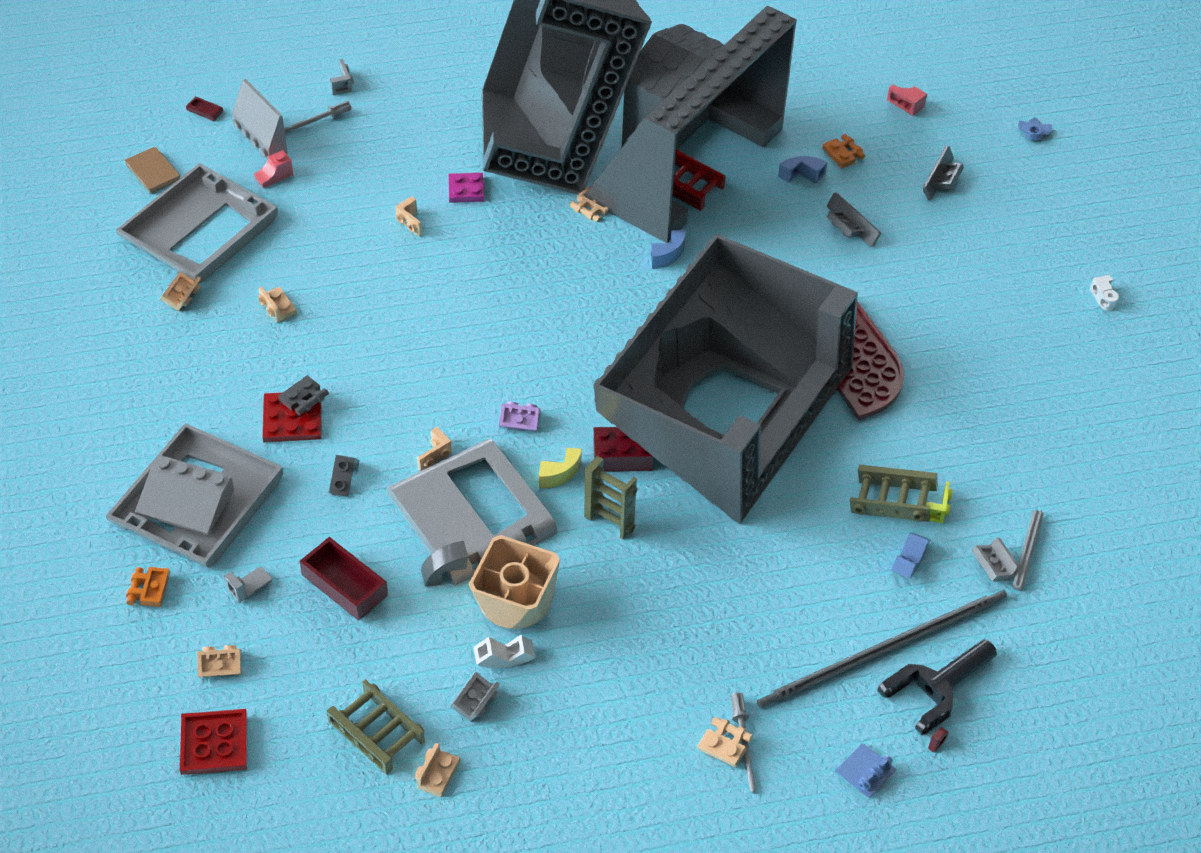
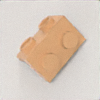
(180, 290)

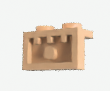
(276, 304)
(219, 662)
(436, 771)

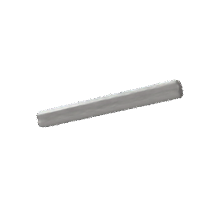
(1027, 550)

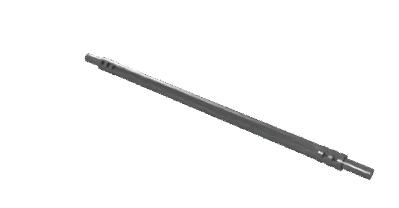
(880, 649)

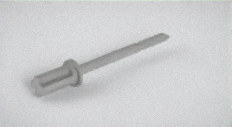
(332, 111)
(741, 716)

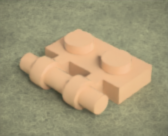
(583, 202)
(721, 747)

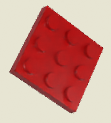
(286, 425)
(213, 741)

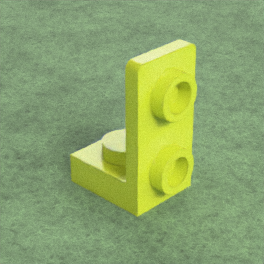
(939, 511)

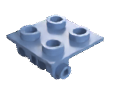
(866, 770)

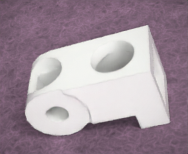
(1104, 293)

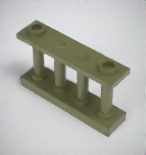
(895, 478)
(594, 497)
(369, 745)

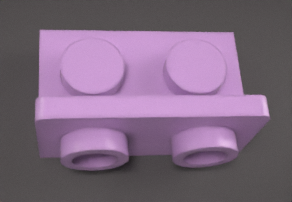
(519, 417)

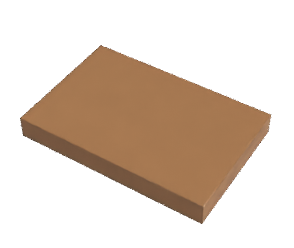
(152, 169)

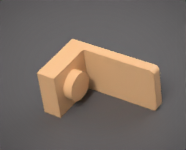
(405, 214)
(441, 449)

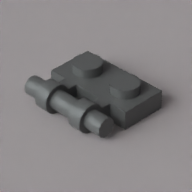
(300, 392)

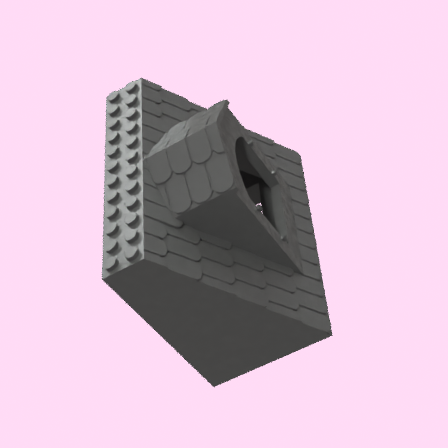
(558, 87)
(678, 87)
(744, 318)

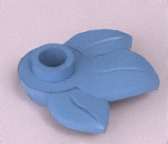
(1033, 129)

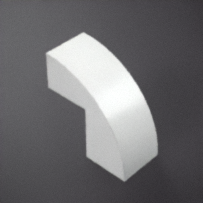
(498, 655)

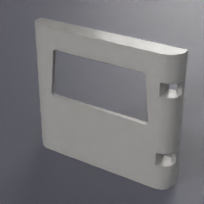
(188, 206)
(252, 480)
(444, 515)

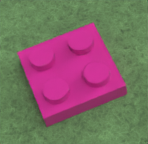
(466, 187)

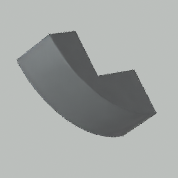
(445, 559)

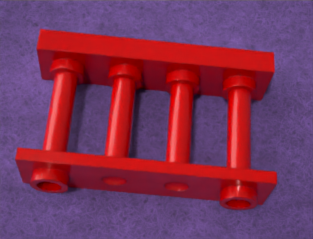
(700, 171)

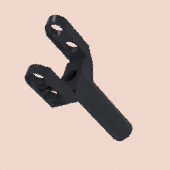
(938, 683)

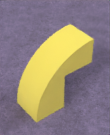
(558, 473)

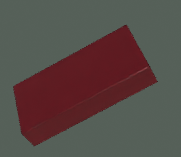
(204, 108)

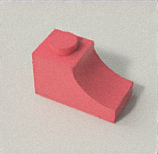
(908, 99)
(276, 169)

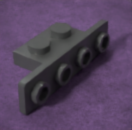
(943, 174)
(851, 221)

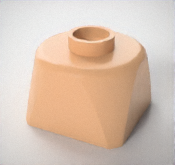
(515, 582)

